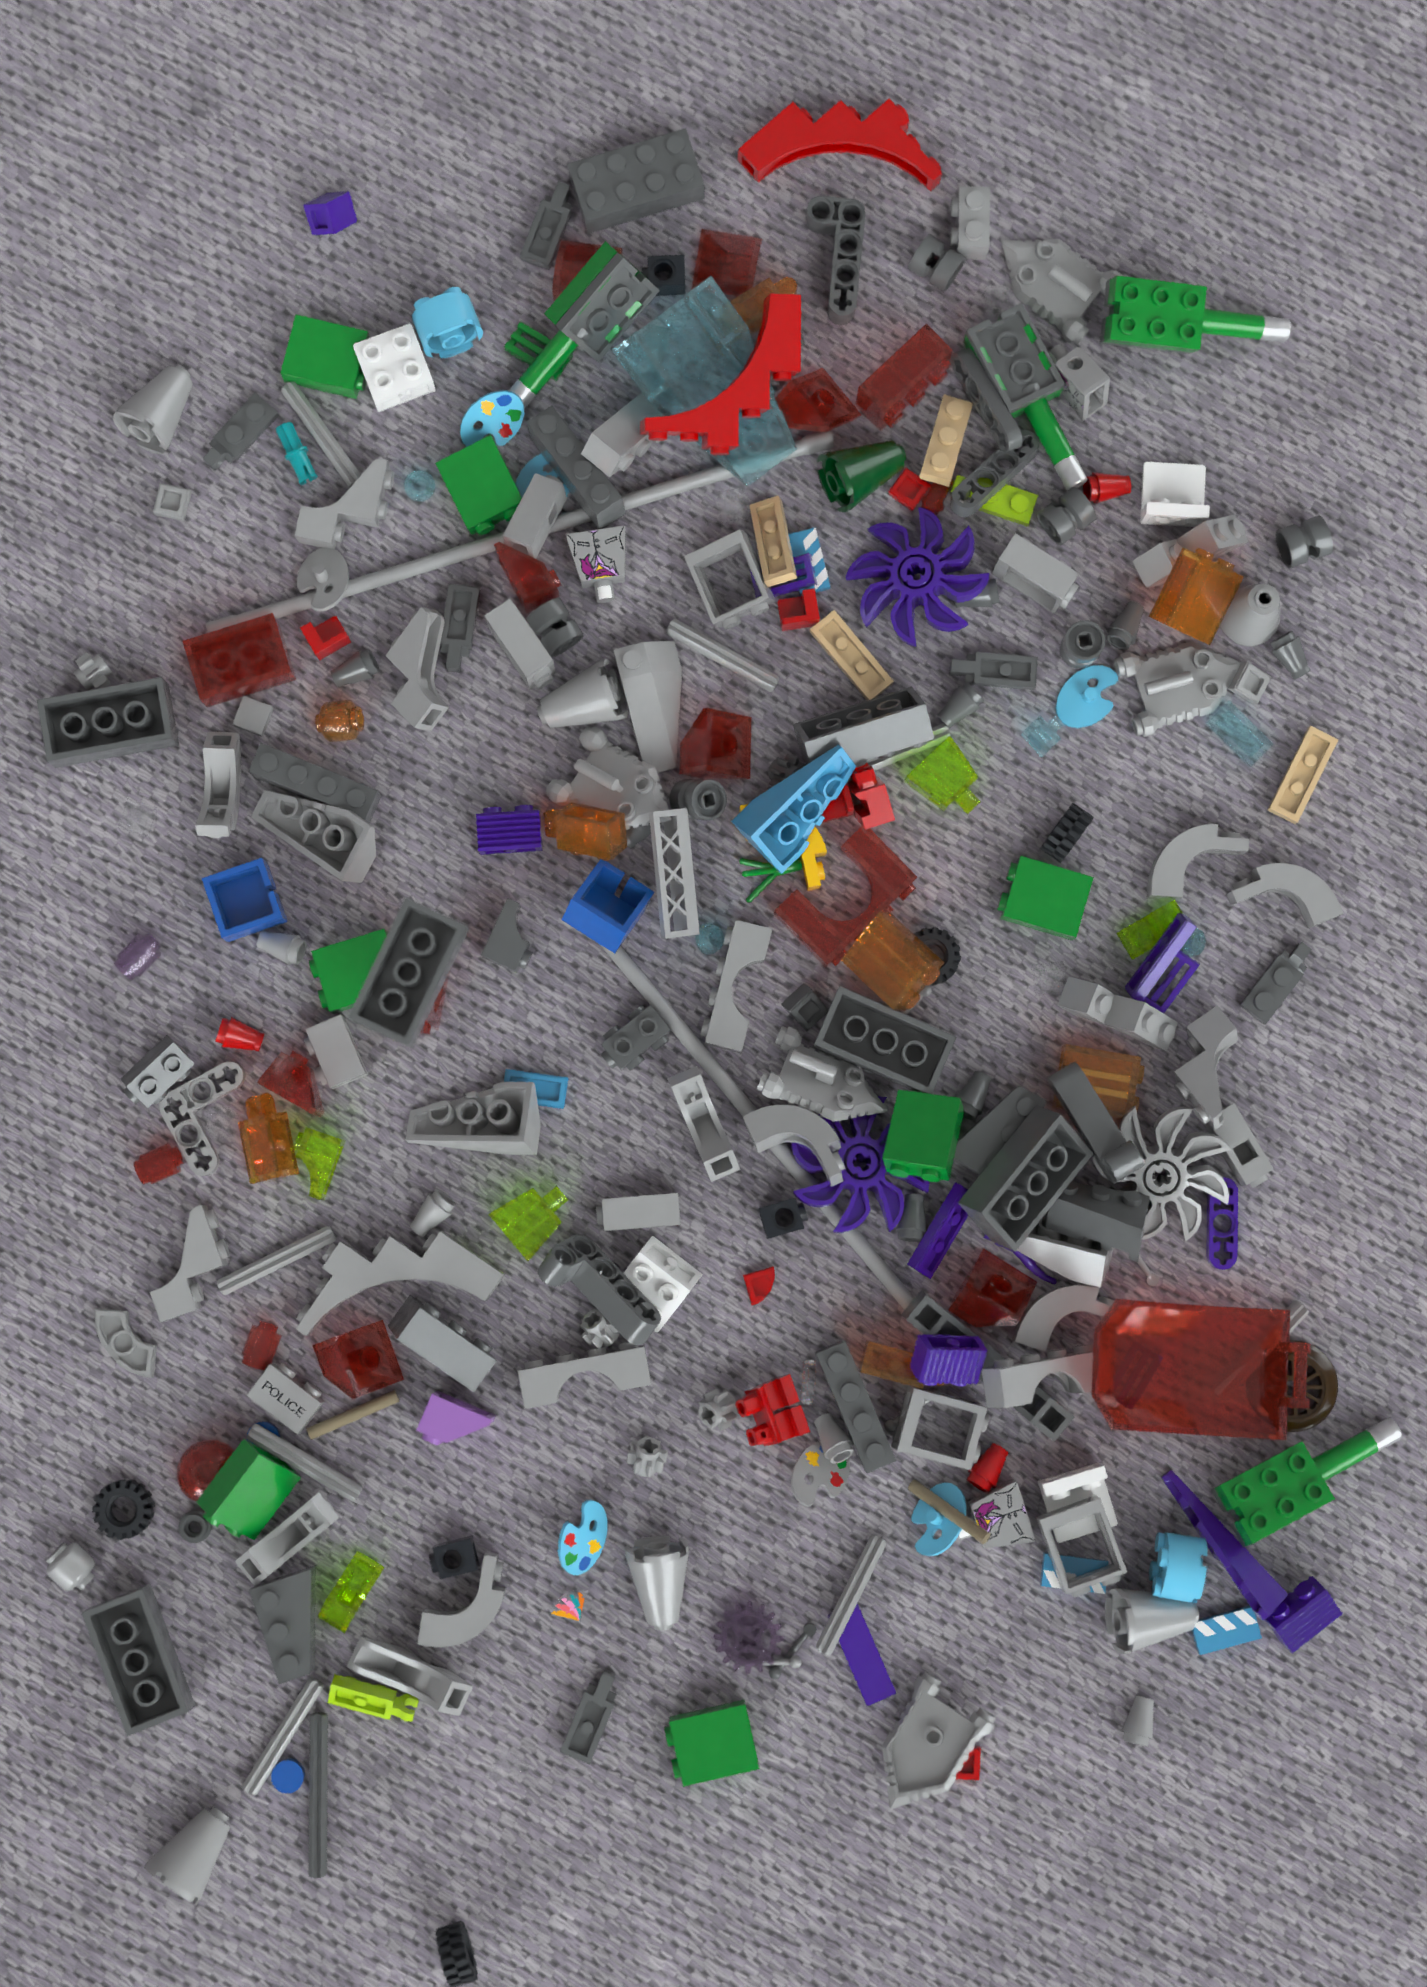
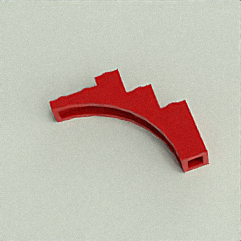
(840, 130)
(774, 354)

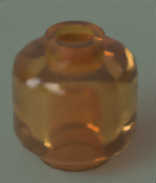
(339, 720)

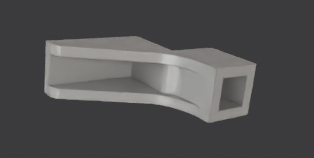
(360, 505)
(1213, 536)
(416, 657)
(1118, 1012)
(1198, 1078)
(201, 1254)
(410, 1674)

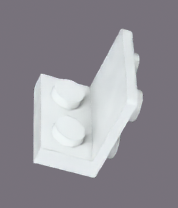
(394, 367)
(1173, 494)
(662, 1277)
(1074, 1487)

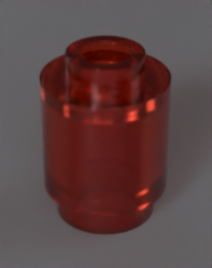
(158, 1164)
(261, 1345)

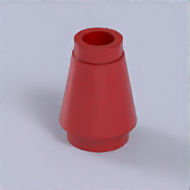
(1104, 487)
(239, 1035)
(988, 1468)

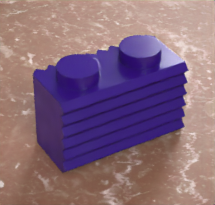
(509, 831)
(948, 1359)
(1303, 1614)

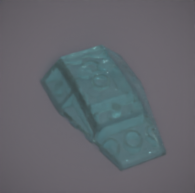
(692, 358)

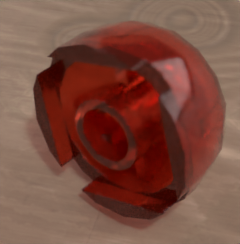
(200, 1466)

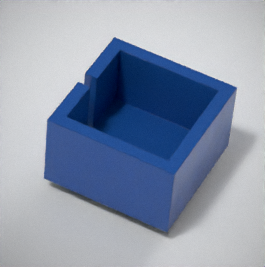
(244, 900)
(602, 914)

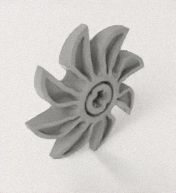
(1175, 1163)

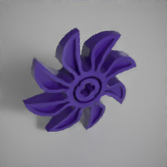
(902, 573)
(854, 1179)

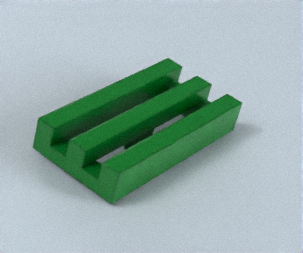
(517, 338)

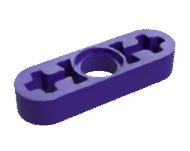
(1232, 1247)

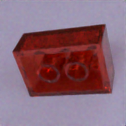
(904, 378)
(239, 660)

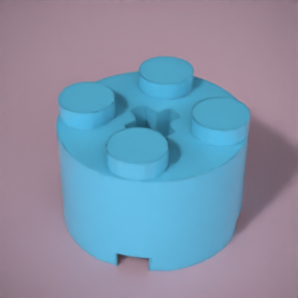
(446, 323)
(1179, 1567)

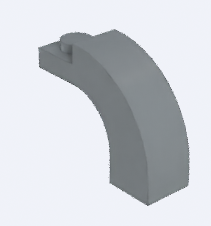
(221, 785)
(1169, 867)
(1302, 886)
(703, 1124)
(795, 1124)
(1050, 1307)
(287, 1539)
(459, 1626)

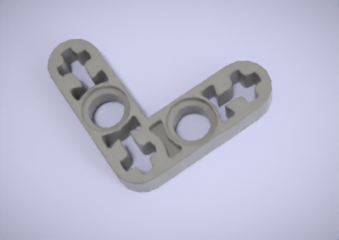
(190, 1105)

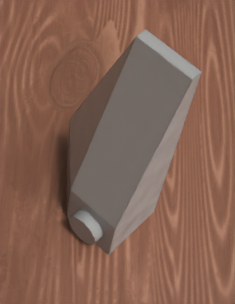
(652, 692)
(324, 833)
(486, 1121)
(1067, 1256)

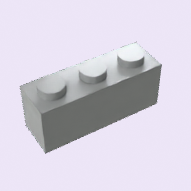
(619, 438)

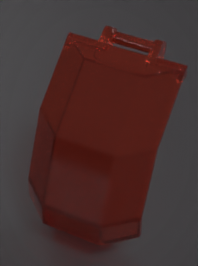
(1196, 1369)

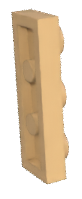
(946, 440)
(773, 541)
(851, 656)
(1302, 775)

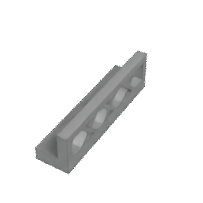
(679, 873)

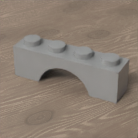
(747, 947)
(625, 1367)
(1015, 1383)

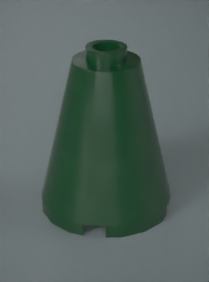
(858, 471)

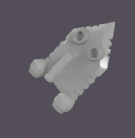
(1055, 282)
(1177, 683)
(612, 782)
(819, 1082)
(929, 1744)

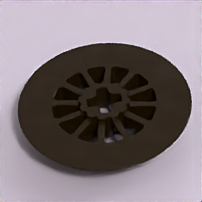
(1327, 1388)

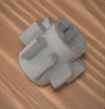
(92, 671)
(598, 1329)
(718, 1409)
(647, 1457)

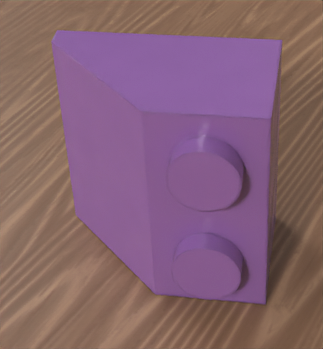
(450, 1419)

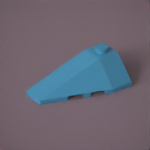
(787, 813)

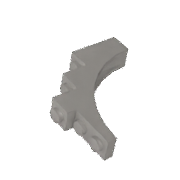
(353, 1272)

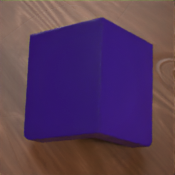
(330, 213)

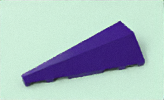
(1250, 1577)

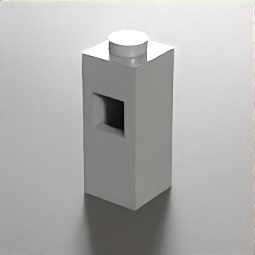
(535, 515)
(1246, 1156)
(639, 1212)

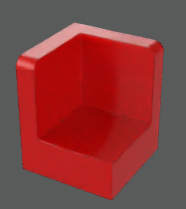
(799, 611)
(326, 637)
(839, 807)

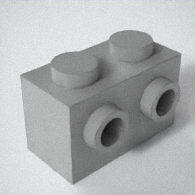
(972, 227)

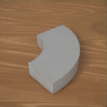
(123, 1344)

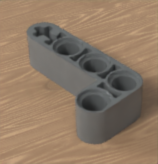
(842, 261)
(1094, 1124)
(603, 1284)

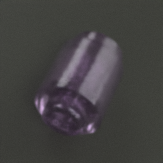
(138, 956)

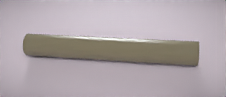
(353, 1414)
(949, 1511)

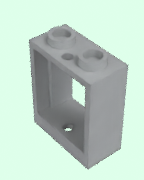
(715, 552)
(1036, 574)
(521, 645)
(909, 1419)
(1070, 1513)

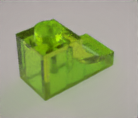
(320, 1155)
(350, 1592)

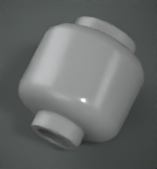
(70, 1566)

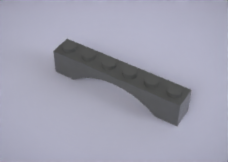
(933, 1319)

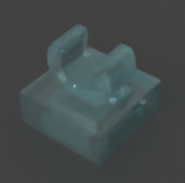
(1042, 735)

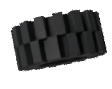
(1066, 832)
(949, 948)
(105, 1516)
(456, 1954)

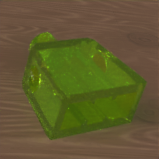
(945, 778)
(530, 1219)

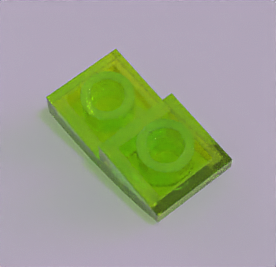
(1146, 932)

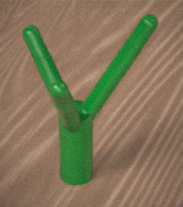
(765, 868)

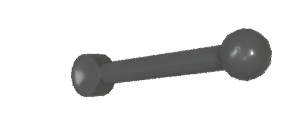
(809, 1630)

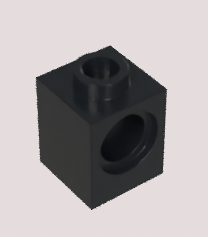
(672, 264)
(769, 1224)
(465, 1547)

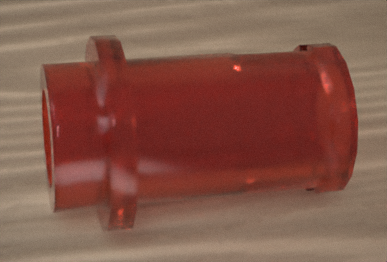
(935, 497)

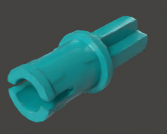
(296, 452)

